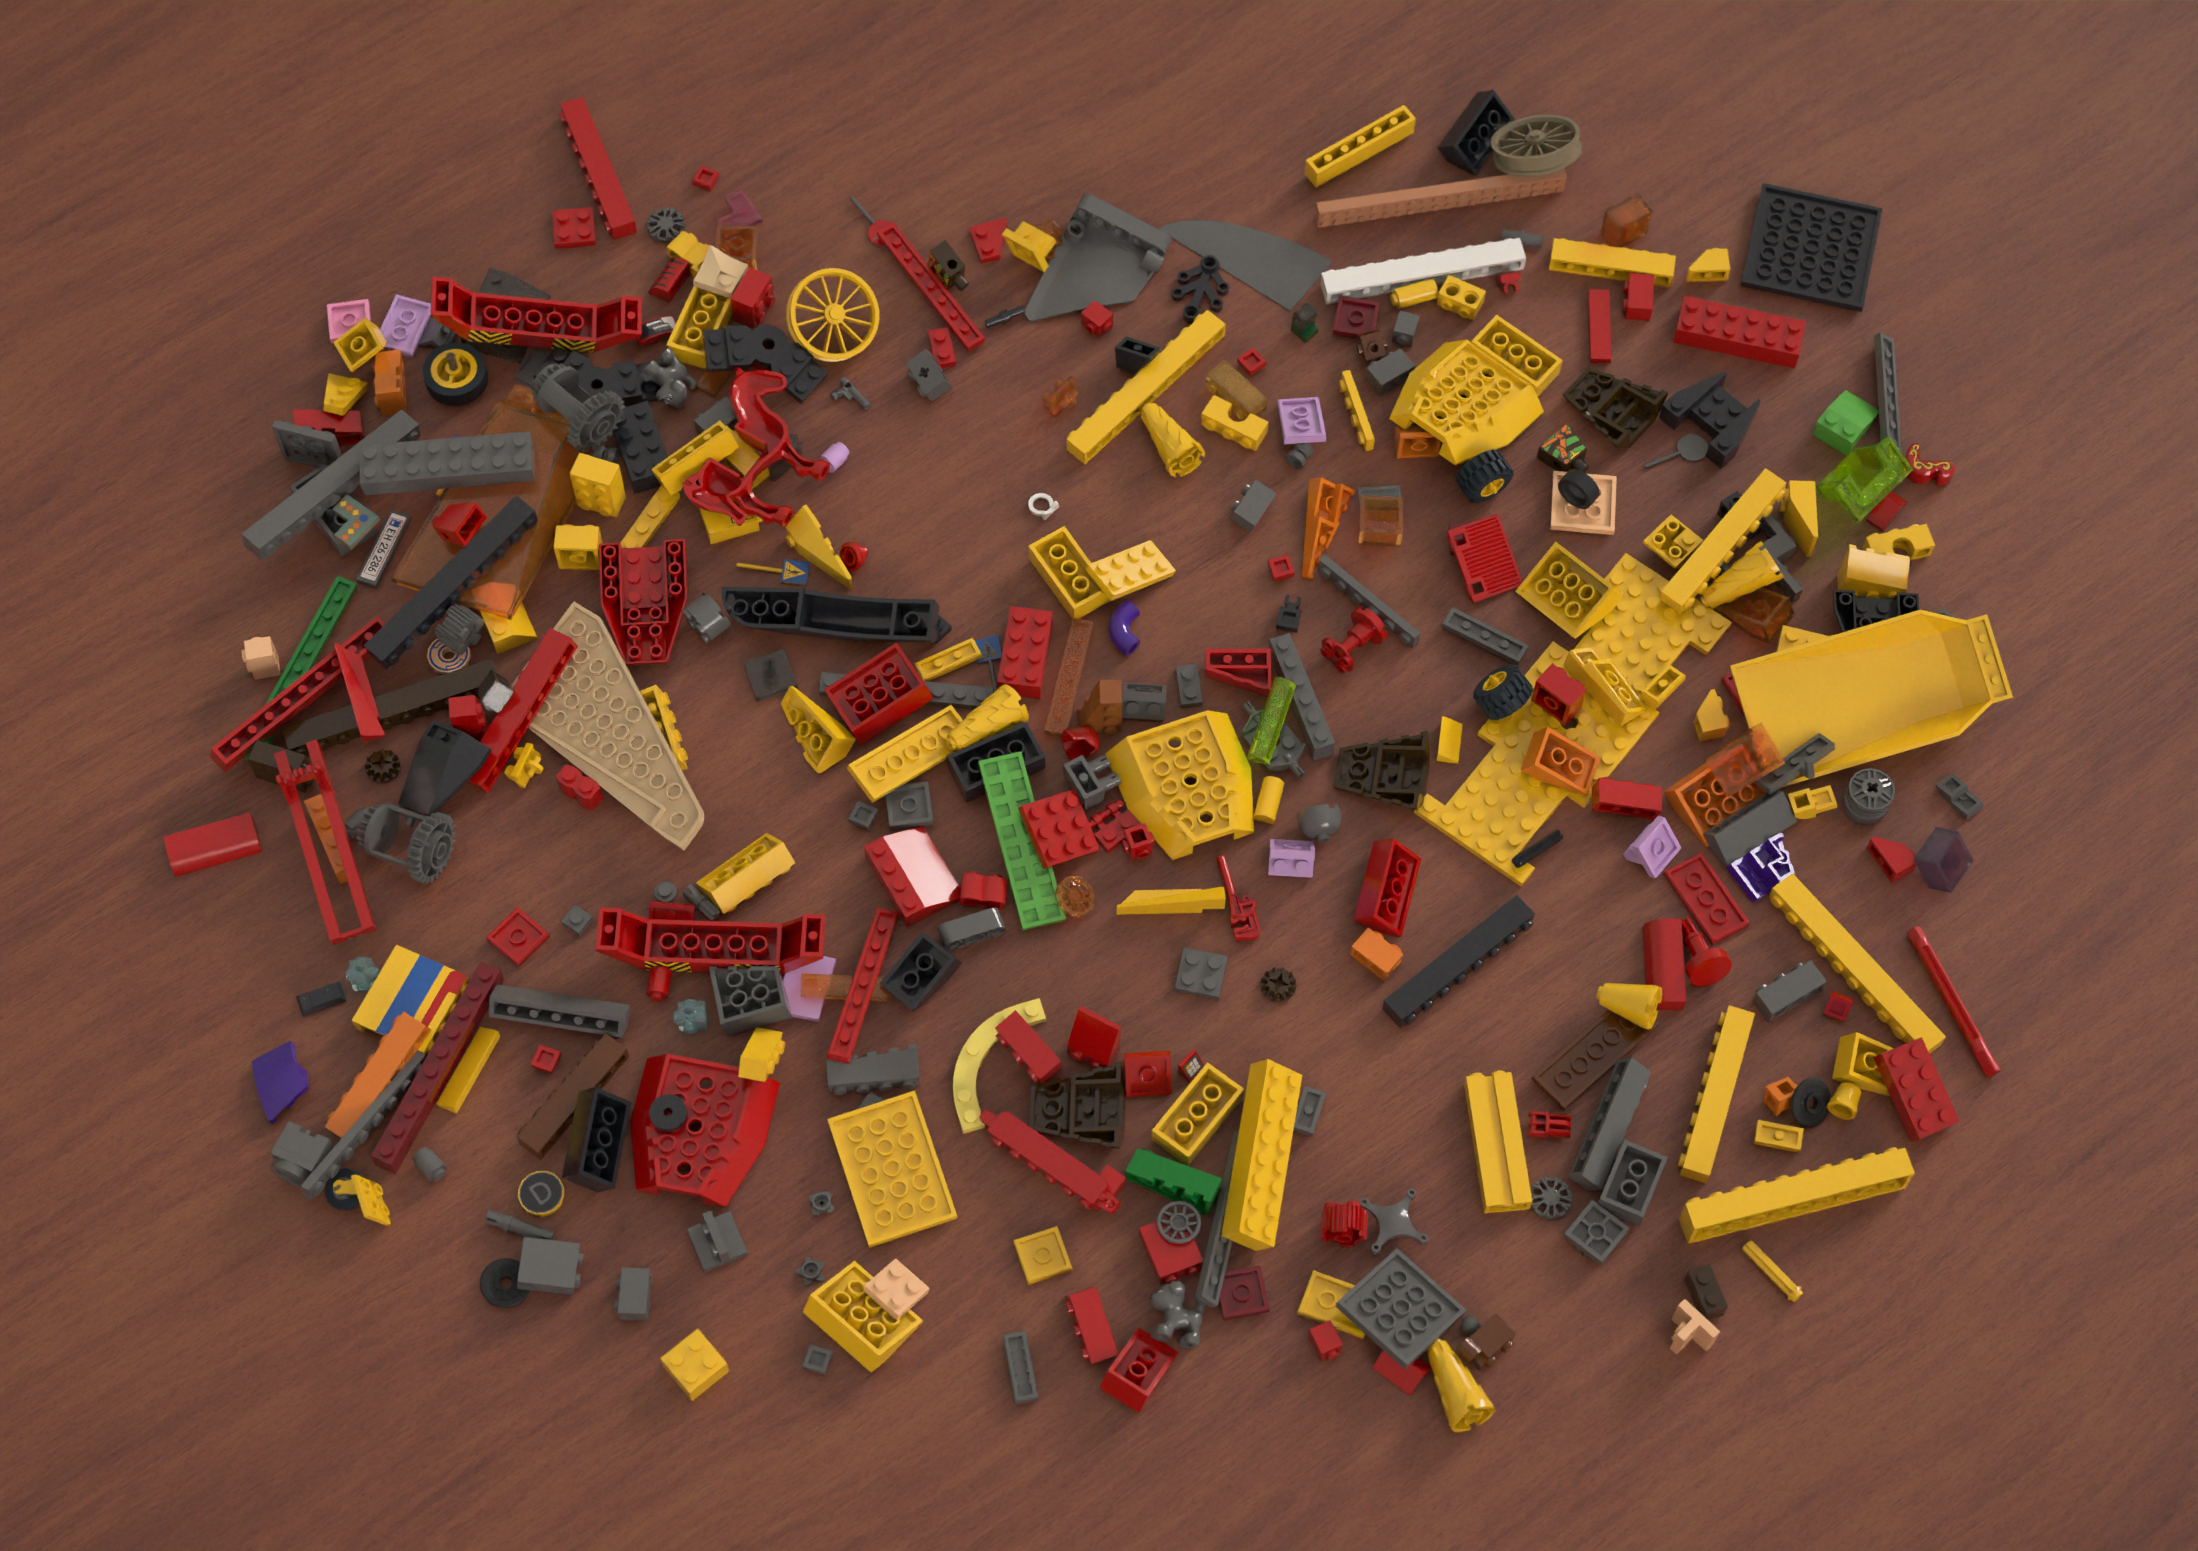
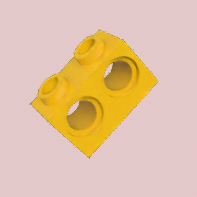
(1463, 294)

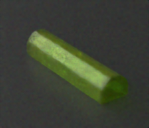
(1271, 720)

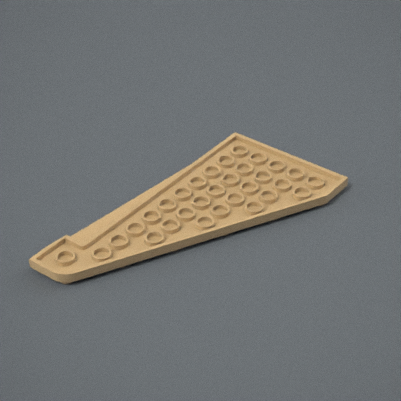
(610, 734)

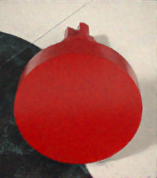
(1707, 964)

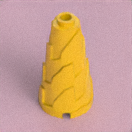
(1173, 443)
(1743, 577)
(993, 716)
(1460, 1395)

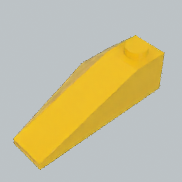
(818, 732)

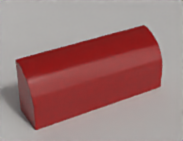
(212, 844)
(1665, 961)

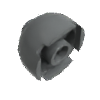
(1320, 821)

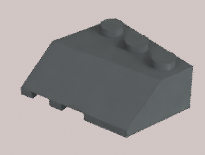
(749, 997)

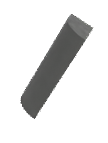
(1750, 827)

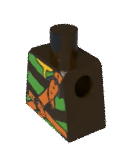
(947, 266)
(1564, 451)

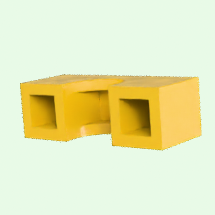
(1247, 433)
(1914, 540)

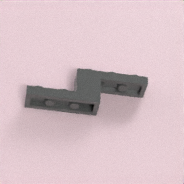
(1781, 548)

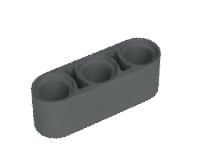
(971, 929)

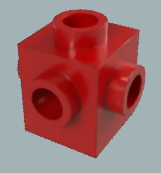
(1138, 841)

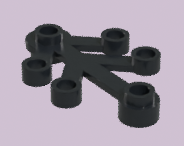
(1201, 286)

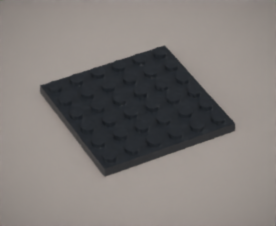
(1811, 247)

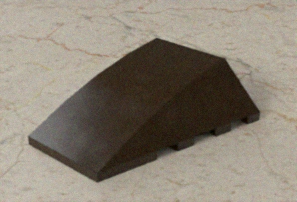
(1615, 405)
(1386, 770)
(1082, 1107)

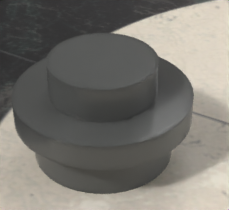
(665, 892)

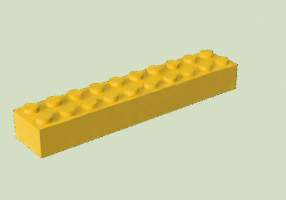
(1796, 1195)

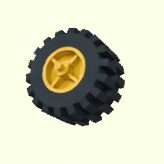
(1484, 476)
(1502, 692)

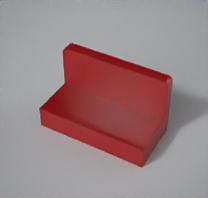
(1405, 1379)

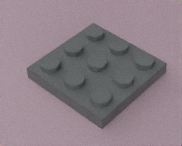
(306, 444)

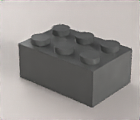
(1632, 1182)

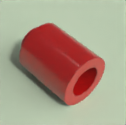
(658, 983)

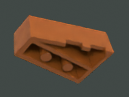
(1103, 708)

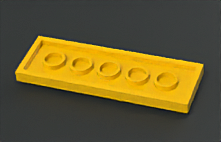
(905, 755)

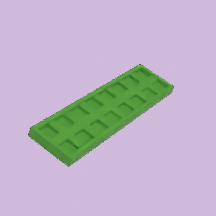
(1031, 885)

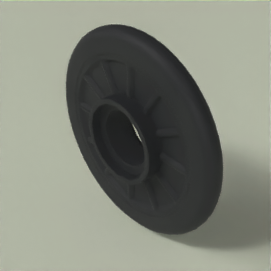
(1799, 1102)
(490, 1283)

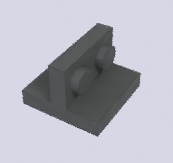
(1143, 701)
(717, 1240)

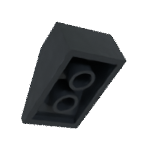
(920, 972)

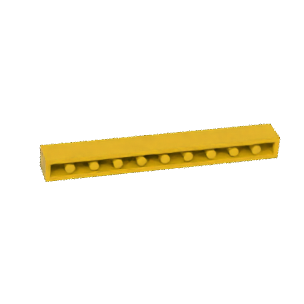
(1145, 386)
(1854, 963)

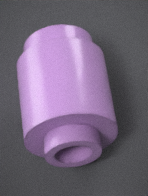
(835, 455)

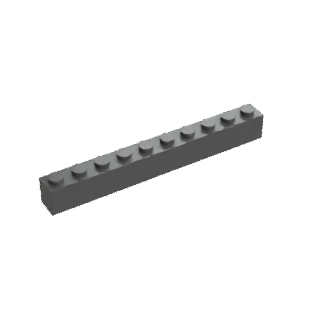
(322, 490)

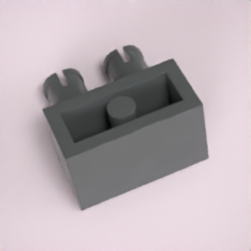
(1082, 778)

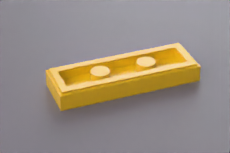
(948, 660)

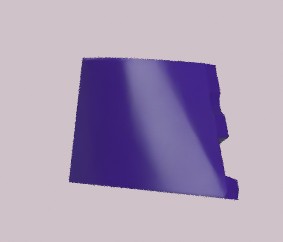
(1762, 868)
(279, 1079)

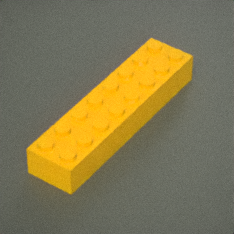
(1262, 1155)

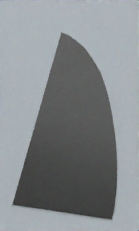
(1257, 258)

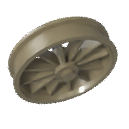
(1536, 145)

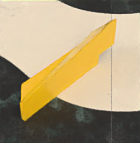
(1172, 901)

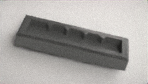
(1020, 1367)

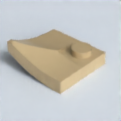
(720, 273)

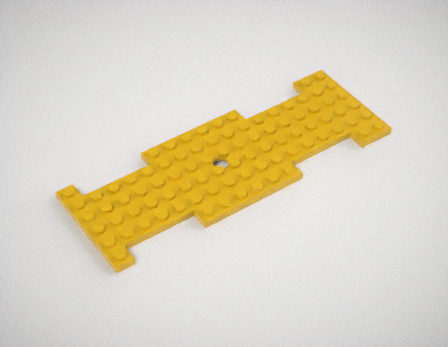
(1504, 807)

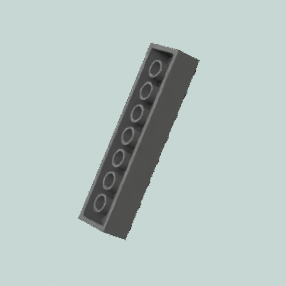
(447, 463)

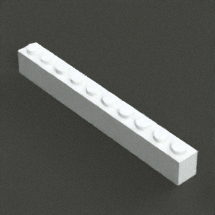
(1460, 263)

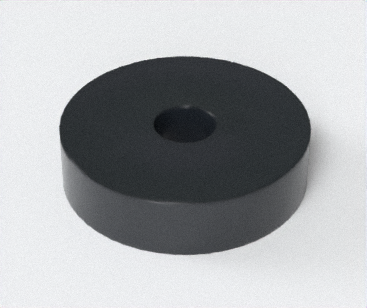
(672, 1122)

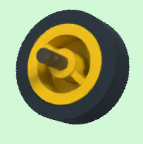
(455, 374)

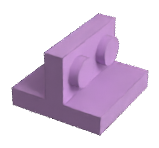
(1654, 847)
(1291, 858)

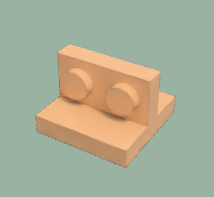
(1692, 1326)

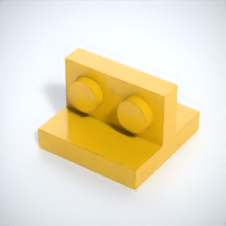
(1029, 245)

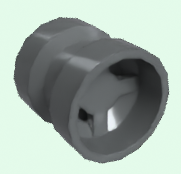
(608, 454)
(1299, 454)

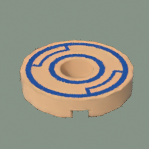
(441, 665)

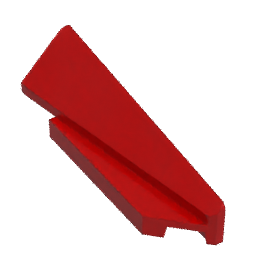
(360, 694)

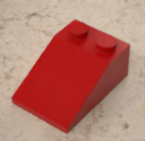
(1094, 1039)
(1138, 1370)

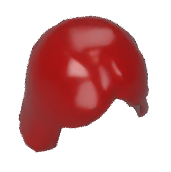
(1080, 741)

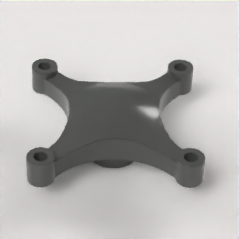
(1393, 1221)

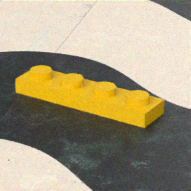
(1358, 415)
(650, 519)

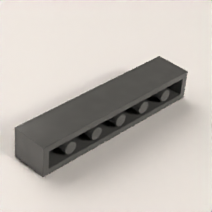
(1304, 701)
(559, 1010)
(1609, 1124)

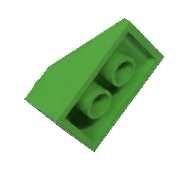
(1845, 422)

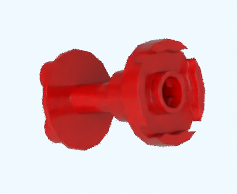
(1366, 628)

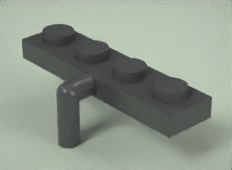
(1796, 763)

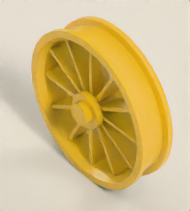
(833, 314)

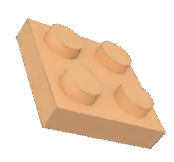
(896, 1289)

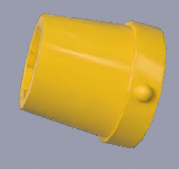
(1845, 1101)

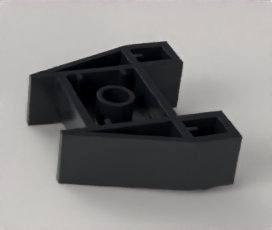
(1714, 413)

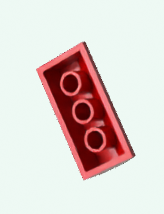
(1387, 887)

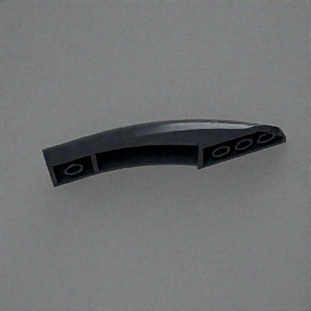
(833, 615)

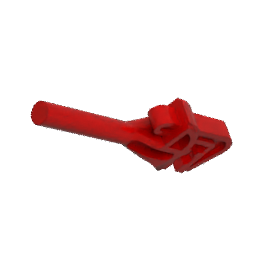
(1240, 910)

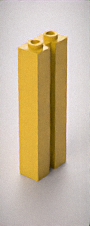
(1497, 1142)

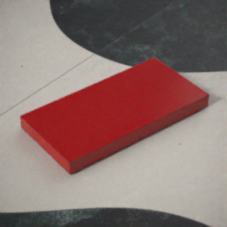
(1706, 898)

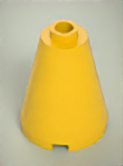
(1632, 1002)

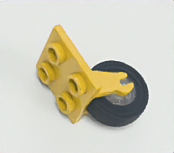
(351, 1189)

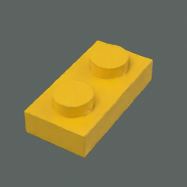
(1778, 1136)

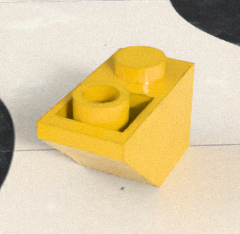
(1709, 719)

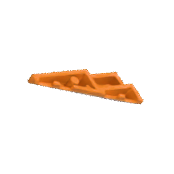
(1324, 509)

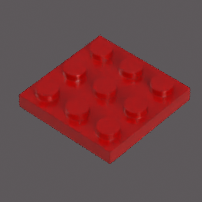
(1058, 829)

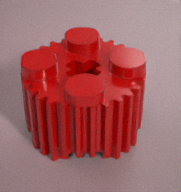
(1344, 1223)

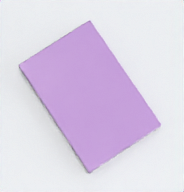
(405, 325)
(1301, 420)
(806, 1007)

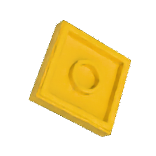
(1042, 1255)

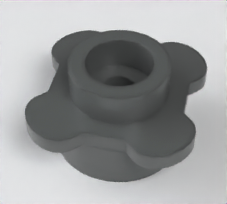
(824, 1197)

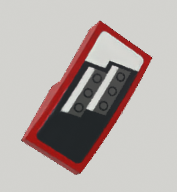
(655, 329)

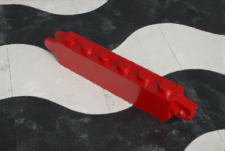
(1050, 1160)

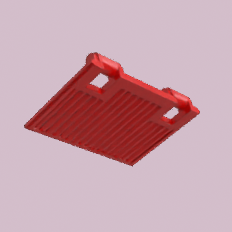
(1485, 558)

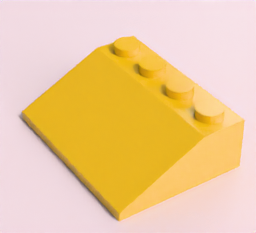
(1568, 591)
(858, 1320)

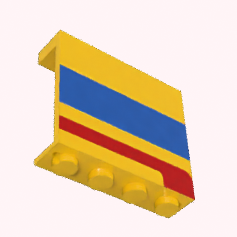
(411, 986)

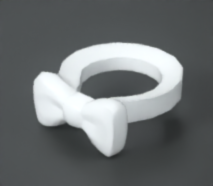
(1044, 514)

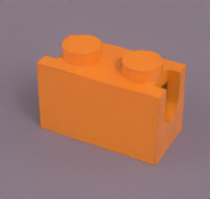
(1376, 954)

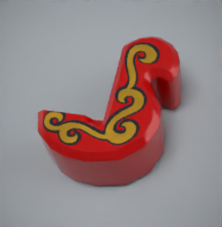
(1927, 470)

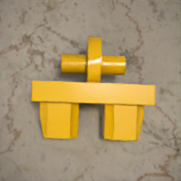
(527, 764)

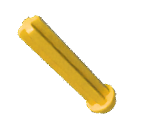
(1772, 1271)

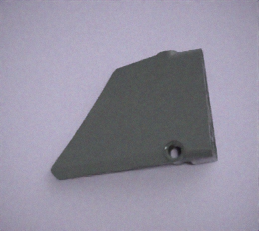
(1103, 262)

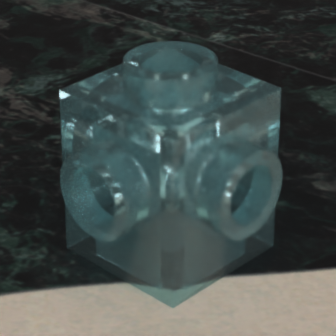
(362, 973)
(691, 1016)

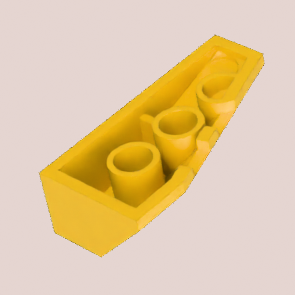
(807, 539)

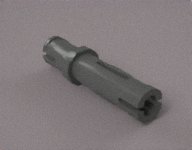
(519, 1227)

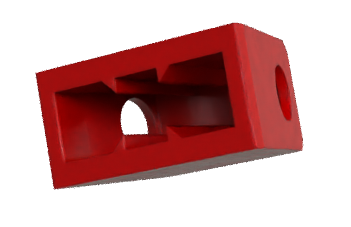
(459, 523)

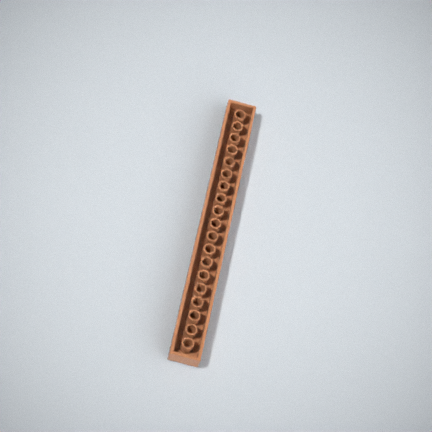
(1437, 197)

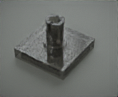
(770, 675)

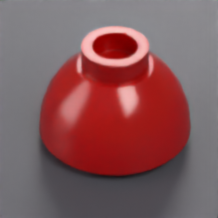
(853, 555)

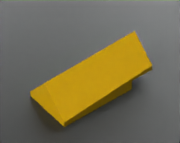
(1605, 685)

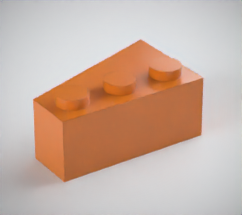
(389, 382)

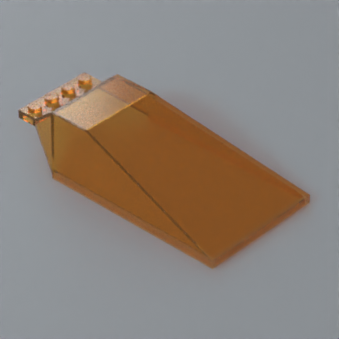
(550, 496)

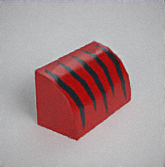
(670, 279)

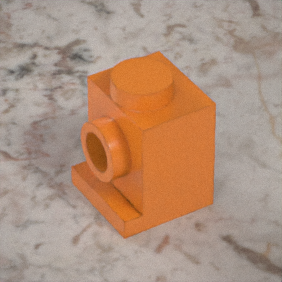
(1779, 1095)

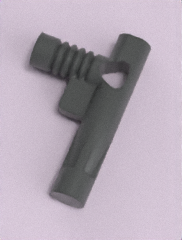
(850, 393)

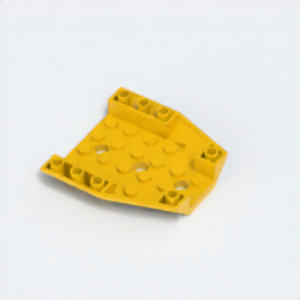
(1486, 420)
(1155, 786)

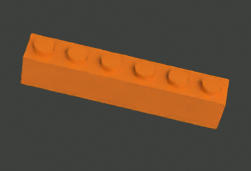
(381, 1068)

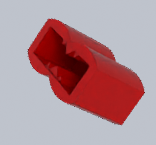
(579, 787)
(982, 890)

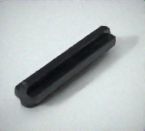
(1537, 848)

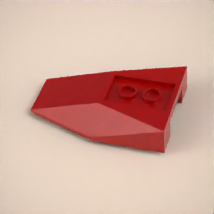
(644, 598)

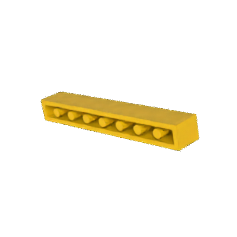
(1723, 540)
(1717, 1094)

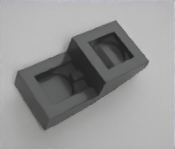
(1958, 796)

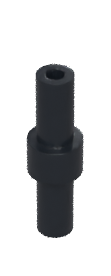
(1004, 316)

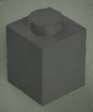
(1405, 328)

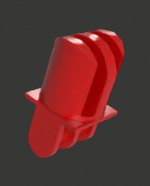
(1553, 1125)

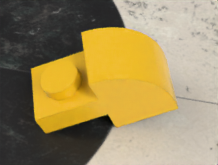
(1809, 803)

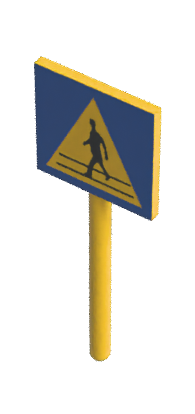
(793, 571)

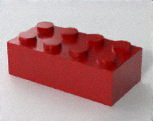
(1026, 651)
(1916, 1089)

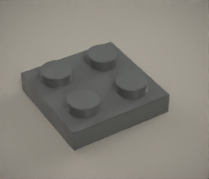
(909, 806)
(1201, 973)

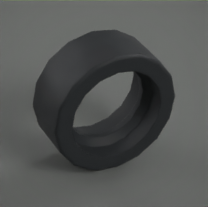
(1578, 489)

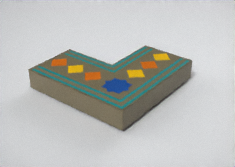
(359, 521)

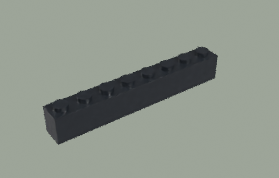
(1458, 961)

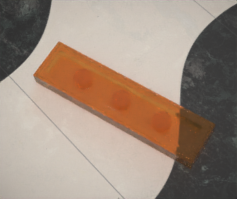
(836, 987)

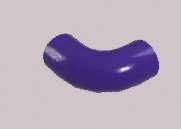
(1119, 628)

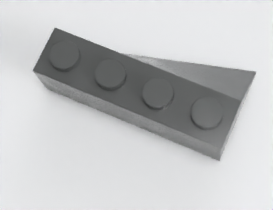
(875, 1072)

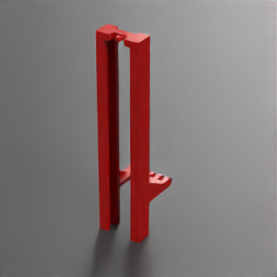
(287, 782)

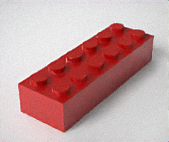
(1739, 331)

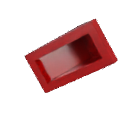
(1886, 511)

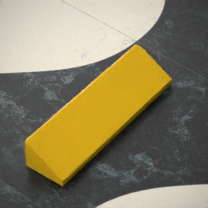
(468, 1069)

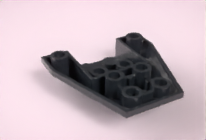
(1859, 611)
(441, 767)

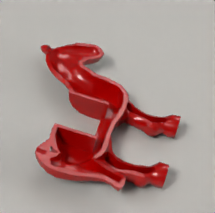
(764, 432)

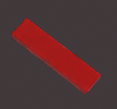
(1599, 326)

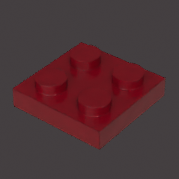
(1355, 316)
(1243, 1293)

